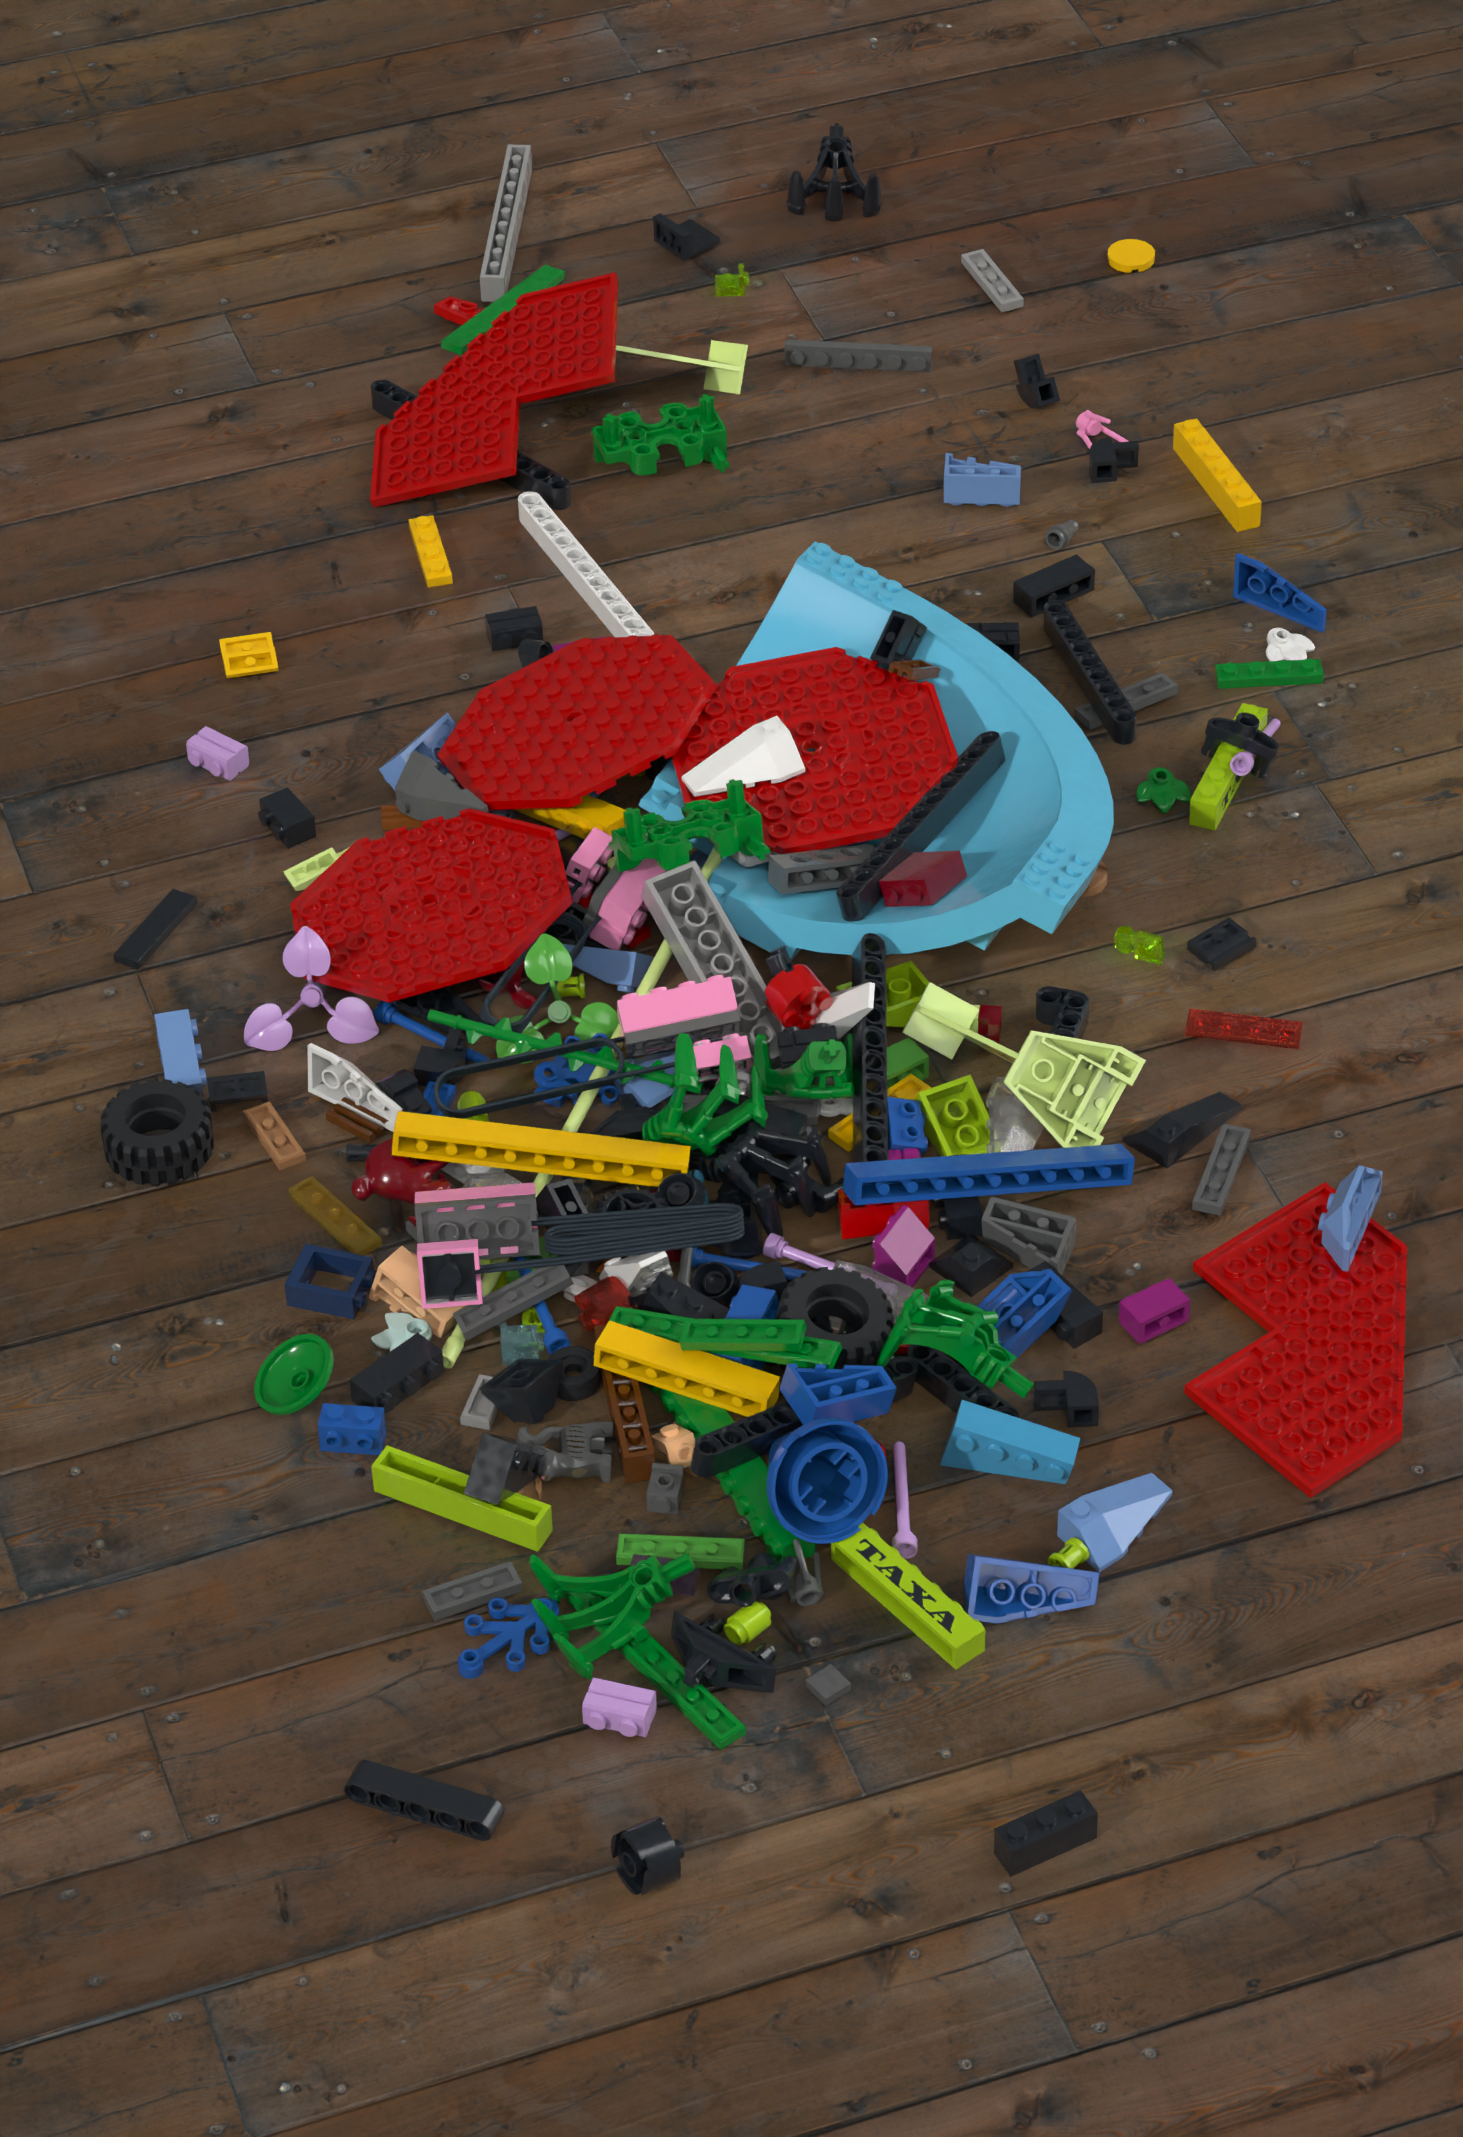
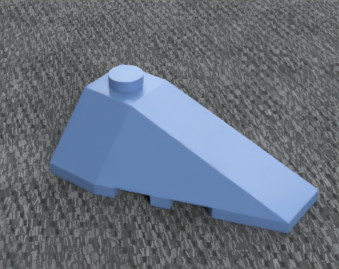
(645, 1091)
(1112, 1517)

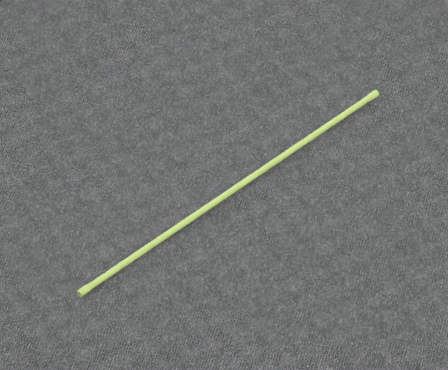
(455, 1343)

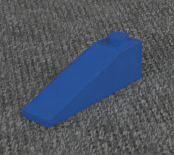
(1270, 591)

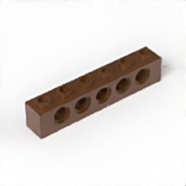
(629, 1423)

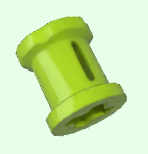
(579, 990)
(1071, 1555)

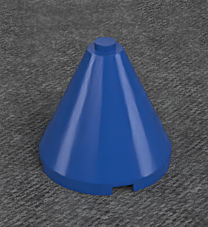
(825, 1479)

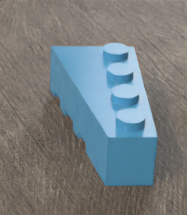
(1008, 1446)

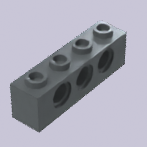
(815, 868)

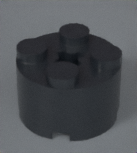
(647, 1856)

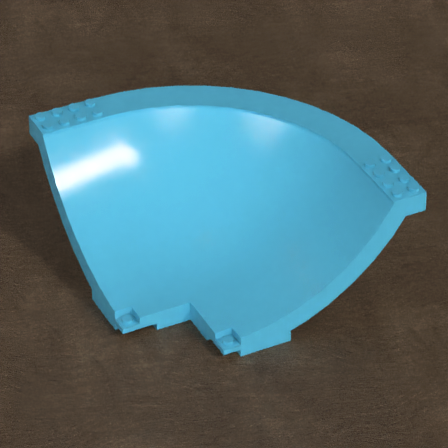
(1024, 835)

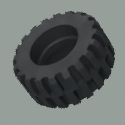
(162, 1156)
(845, 1297)

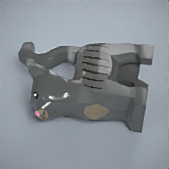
(581, 1450)

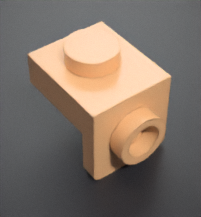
(675, 1443)

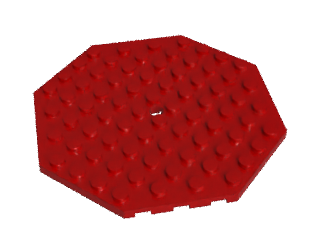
(577, 721)
(873, 736)
(434, 903)

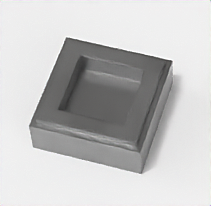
(828, 1685)

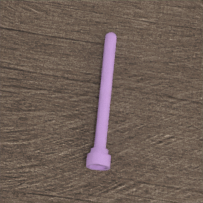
(1243, 761)
(776, 1247)
(904, 1539)

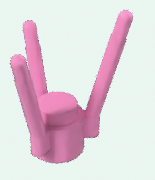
(1090, 425)

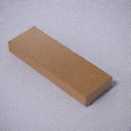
(274, 1135)

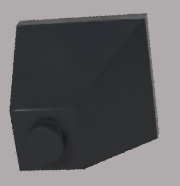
(971, 1265)
(525, 1389)

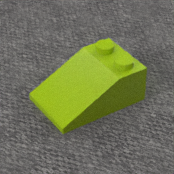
(903, 991)
(955, 1118)

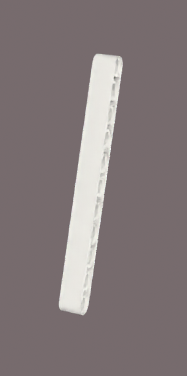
(579, 568)

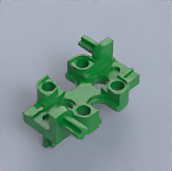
(693, 430)
(726, 823)

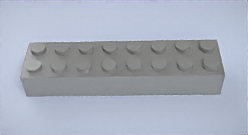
(710, 947)

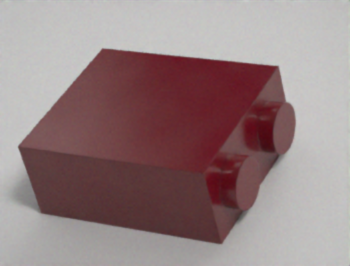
(922, 878)

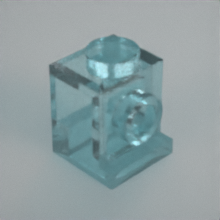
(520, 1342)

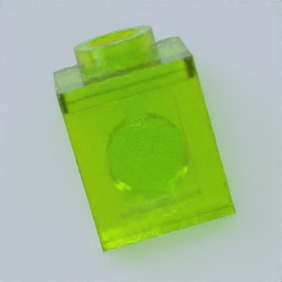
(732, 284)

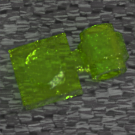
(1146, 945)

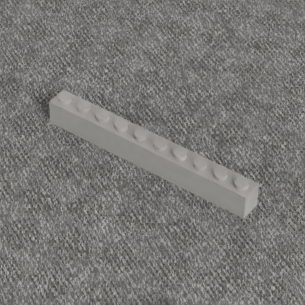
(506, 222)

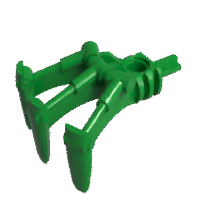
(809, 1073)
(696, 1125)
(958, 1331)
(628, 1605)

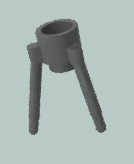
(806, 1588)

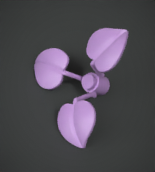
(309, 956)

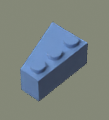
(981, 483)

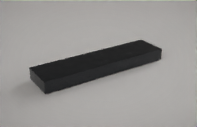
(155, 929)

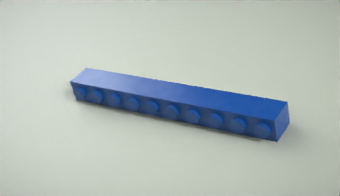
(988, 1174)

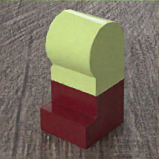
(988, 1022)

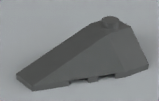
(428, 793)

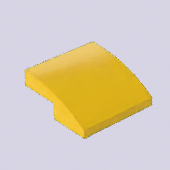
(248, 655)

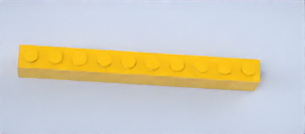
(537, 1149)

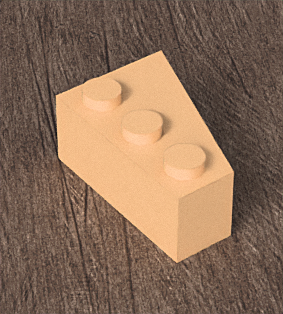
(399, 1286)

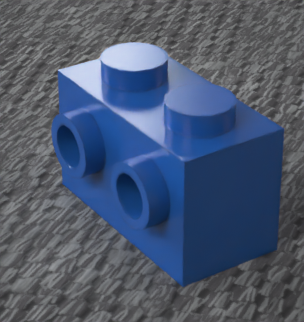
(906, 1125)
(352, 1429)

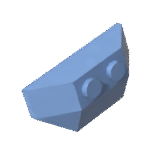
(1349, 1214)

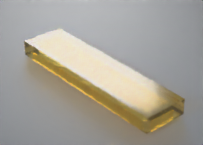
(335, 1217)

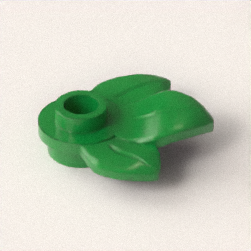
(1162, 792)

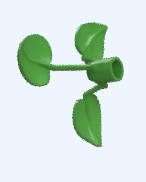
(551, 962)

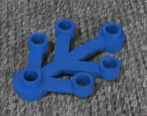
(563, 1074)
(471, 1660)

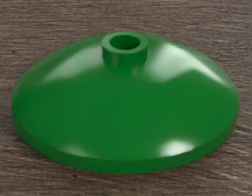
(294, 1374)

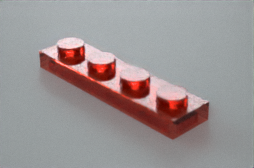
(1244, 1028)

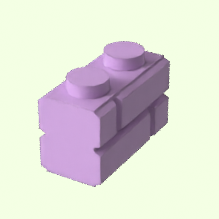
(217, 753)
(619, 1707)

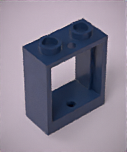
(304, 1295)

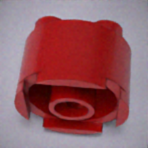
(797, 997)

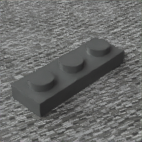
(472, 1590)

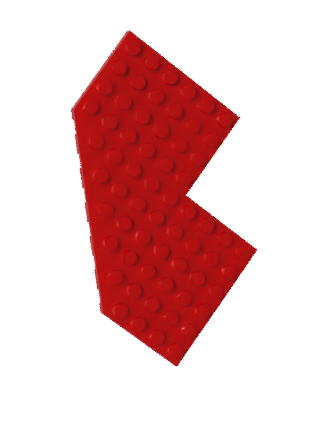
(468, 418)
(1331, 1370)

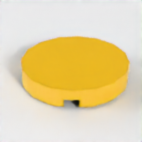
(1131, 255)

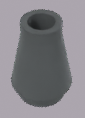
(1061, 534)

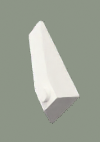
(754, 756)
(848, 1007)
(637, 1271)

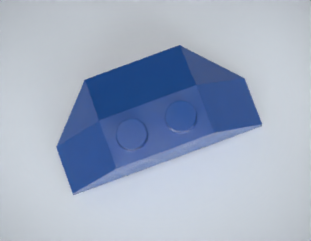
(1026, 1307)

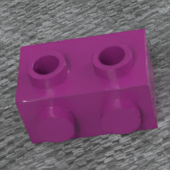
(1154, 1310)

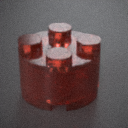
(600, 1301)

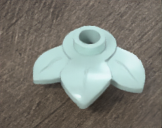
(401, 1328)

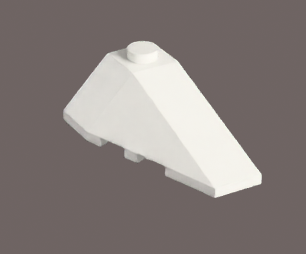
(338, 1078)

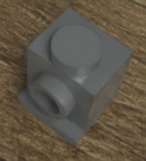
(665, 1488)

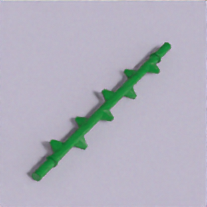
(526, 1043)

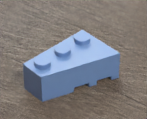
(178, 1049)

